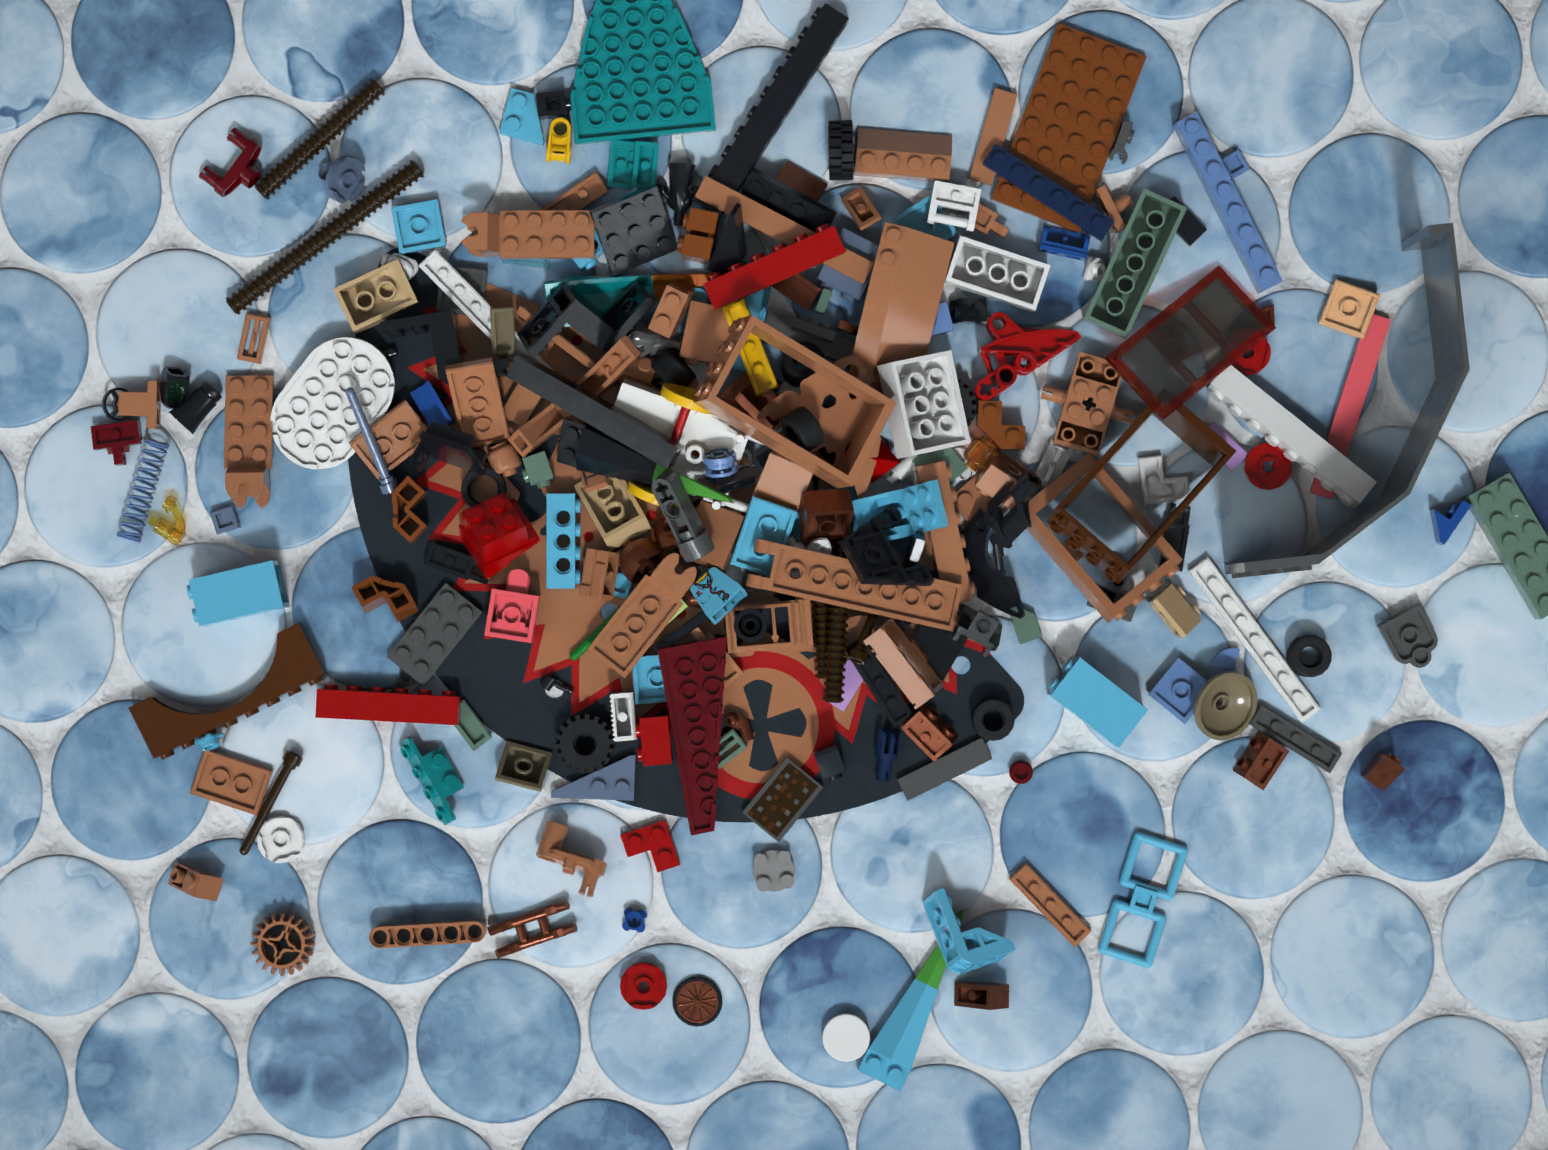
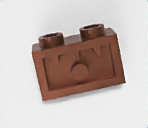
(930, 732)
(1260, 760)

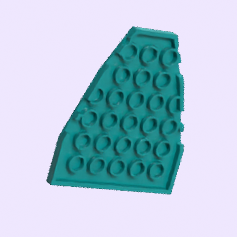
(639, 75)

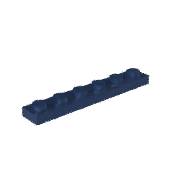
(1048, 192)

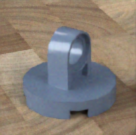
(343, 178)

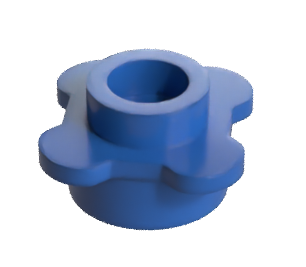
(639, 924)

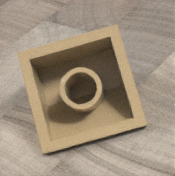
(1175, 610)

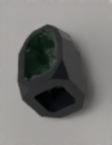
(173, 386)

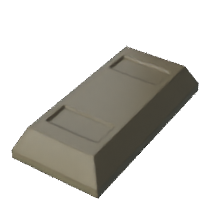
(502, 331)

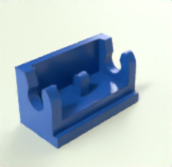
(1064, 243)

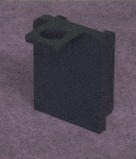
(449, 447)
(978, 627)

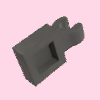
(1124, 136)

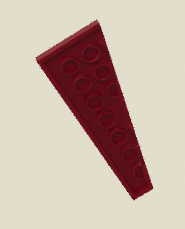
(694, 701)

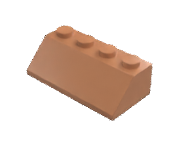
(903, 155)

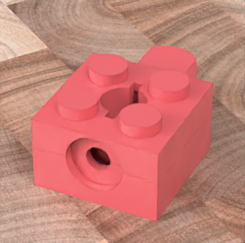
(513, 611)

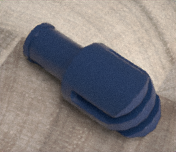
(886, 751)

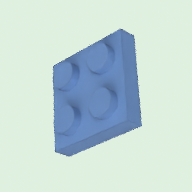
(1178, 690)

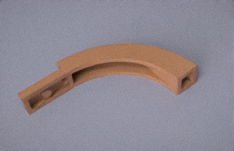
(596, 381)

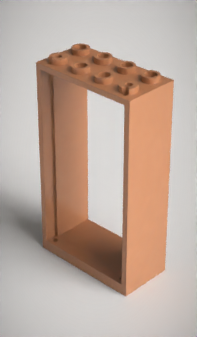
(861, 444)

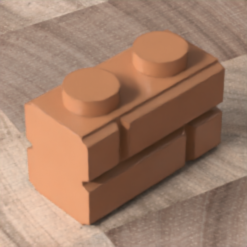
(599, 574)

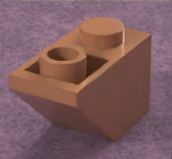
(195, 881)

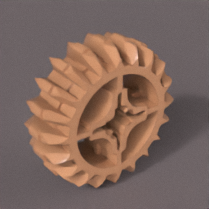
(273, 941)

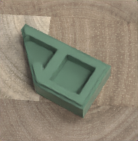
(1026, 627)

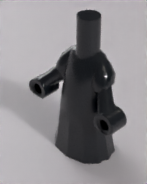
(681, 189)

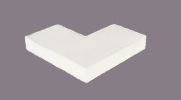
(1155, 486)

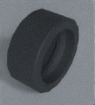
(470, 476)

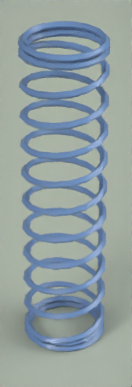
(128, 535)

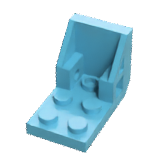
(918, 507)
(964, 949)

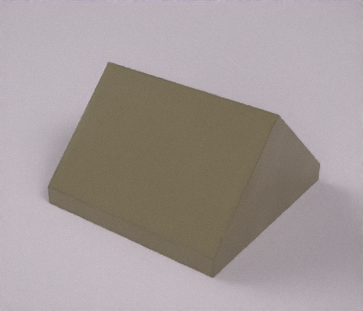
(523, 766)

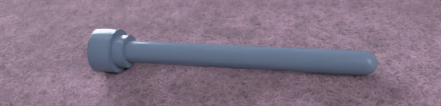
(387, 482)

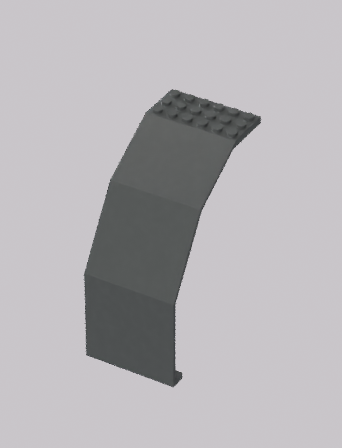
(1451, 369)

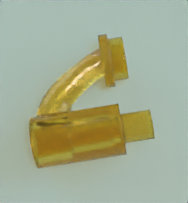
(167, 530)

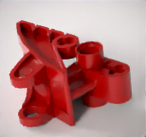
(1019, 342)

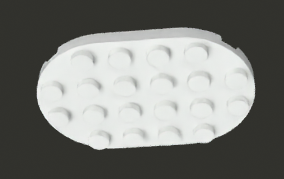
(313, 412)

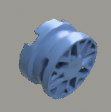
(719, 462)

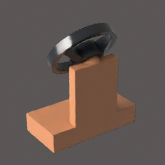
(136, 404)

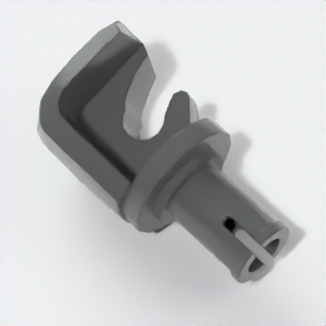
(652, 341)

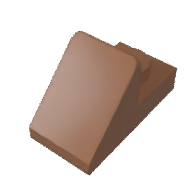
(860, 209)

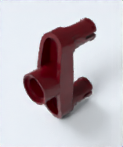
(241, 171)

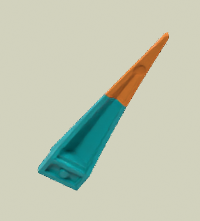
(605, 290)

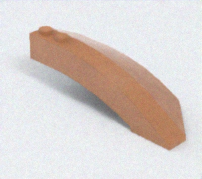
(901, 298)

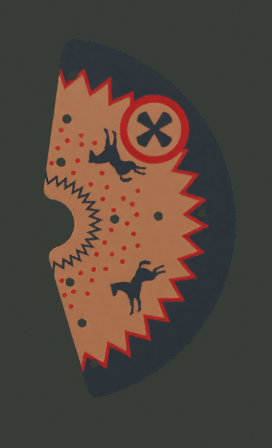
(504, 675)

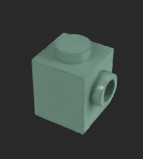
(538, 470)

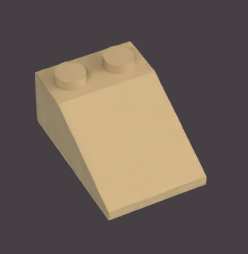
(375, 296)
(614, 512)

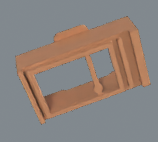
(799, 625)
(905, 662)

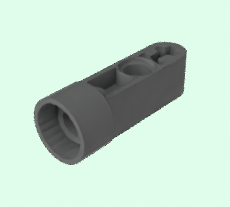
(691, 539)

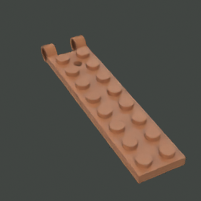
(834, 582)

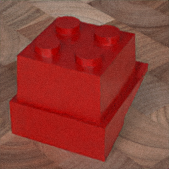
(496, 533)

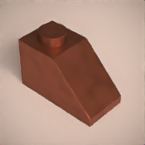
(982, 995)

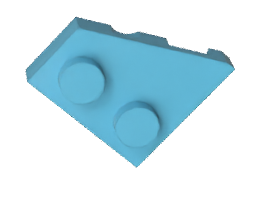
(522, 118)

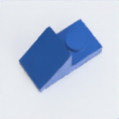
(1444, 526)

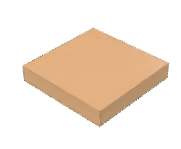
(1349, 309)

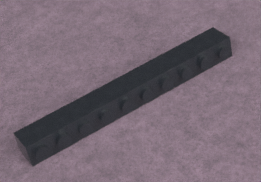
(778, 100)

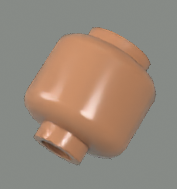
(504, 459)

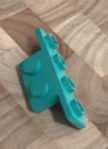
(435, 776)

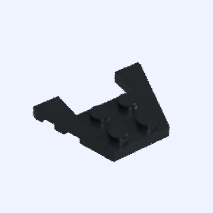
(874, 557)

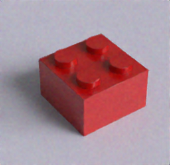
(655, 740)

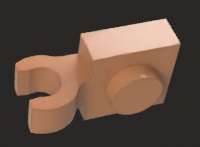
(986, 221)

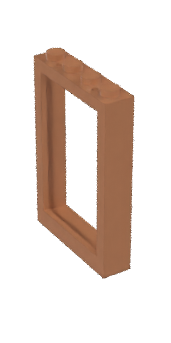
(1071, 566)

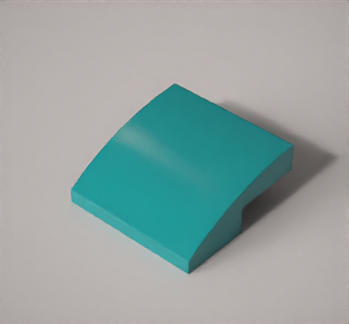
(632, 164)

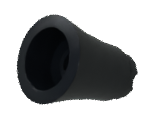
(196, 407)
(750, 615)

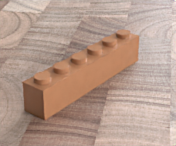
(946, 542)

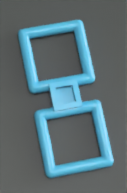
(1142, 899)

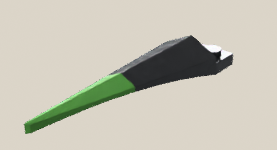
(600, 454)

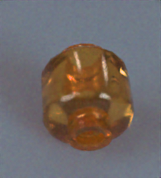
(980, 453)

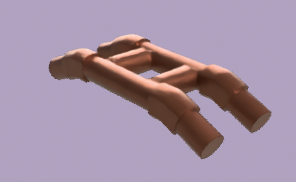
(518, 923)

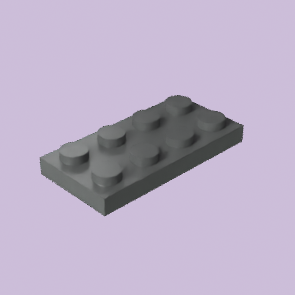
(434, 634)

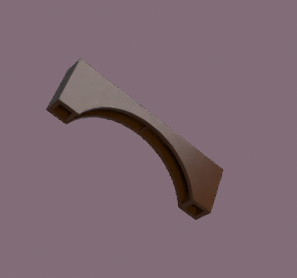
(292, 667)

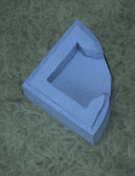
(1226, 659)

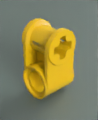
(559, 144)

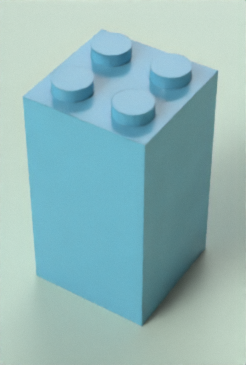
(238, 593)
(1096, 701)

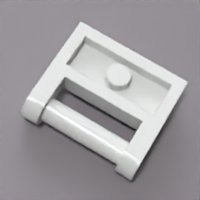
(957, 198)

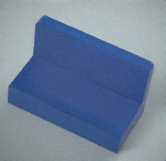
(431, 405)

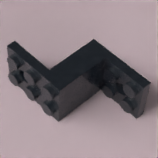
(572, 308)
(444, 339)

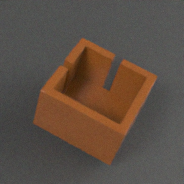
(700, 235)

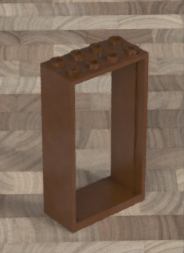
(1187, 428)

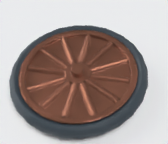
(697, 1001)

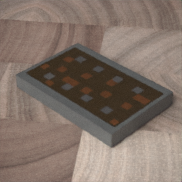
(782, 799)

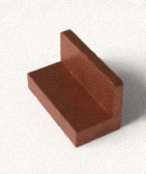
(798, 290)
(754, 404)

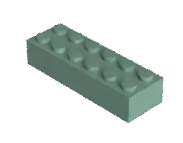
(1135, 263)
(1515, 538)

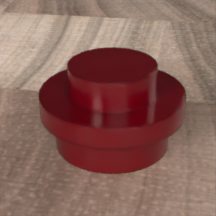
(1020, 772)

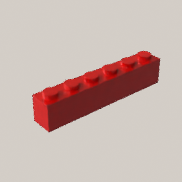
(775, 267)
(388, 706)

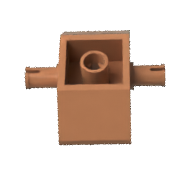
(1083, 429)

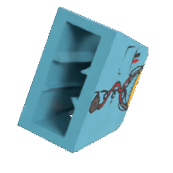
(716, 593)

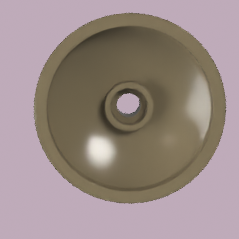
(1233, 709)

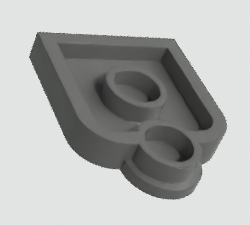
(1410, 636)

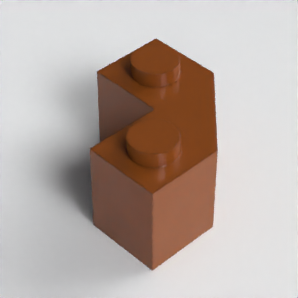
(990, 423)
(404, 500)
(376, 592)

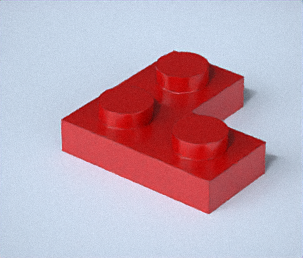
(653, 838)

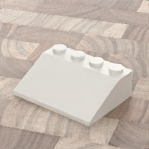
(927, 405)

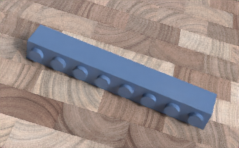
(1227, 203)

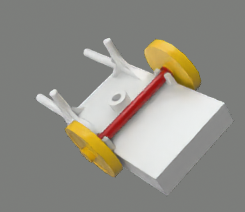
(682, 420)

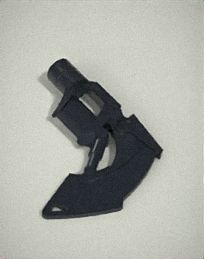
(991, 582)

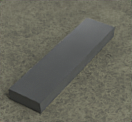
(1295, 738)
(944, 769)

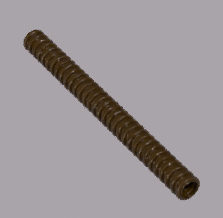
(324, 237)

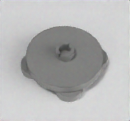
(773, 870)

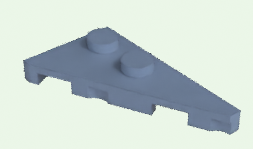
(608, 783)

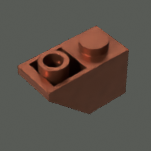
(1383, 770)

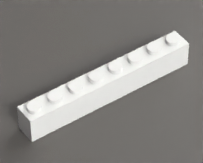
(1292, 436)

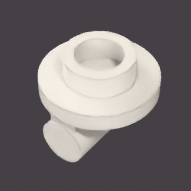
(1094, 269)

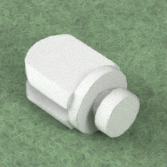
(408, 264)

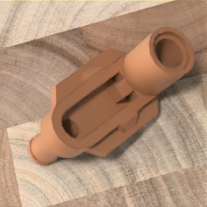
(552, 850)

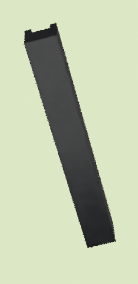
(594, 411)

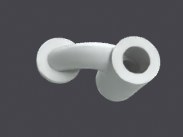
(903, 470)

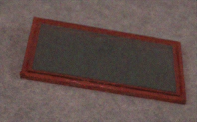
(1190, 343)

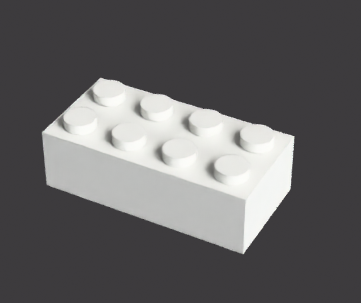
(997, 274)

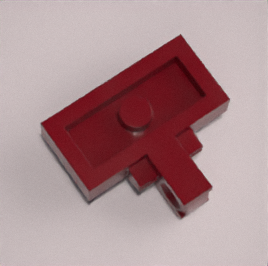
(116, 438)

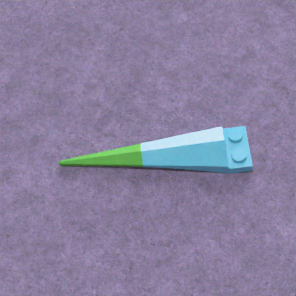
(897, 1042)

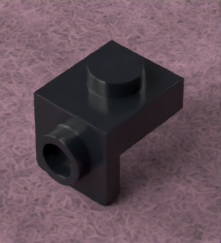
(968, 310)

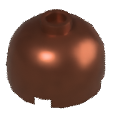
(639, 558)

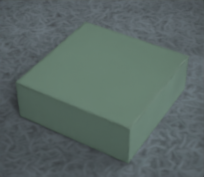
(823, 301)

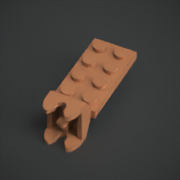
(531, 234)
(248, 437)
(643, 615)

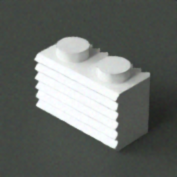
(623, 716)

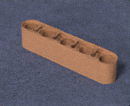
(417, 938)

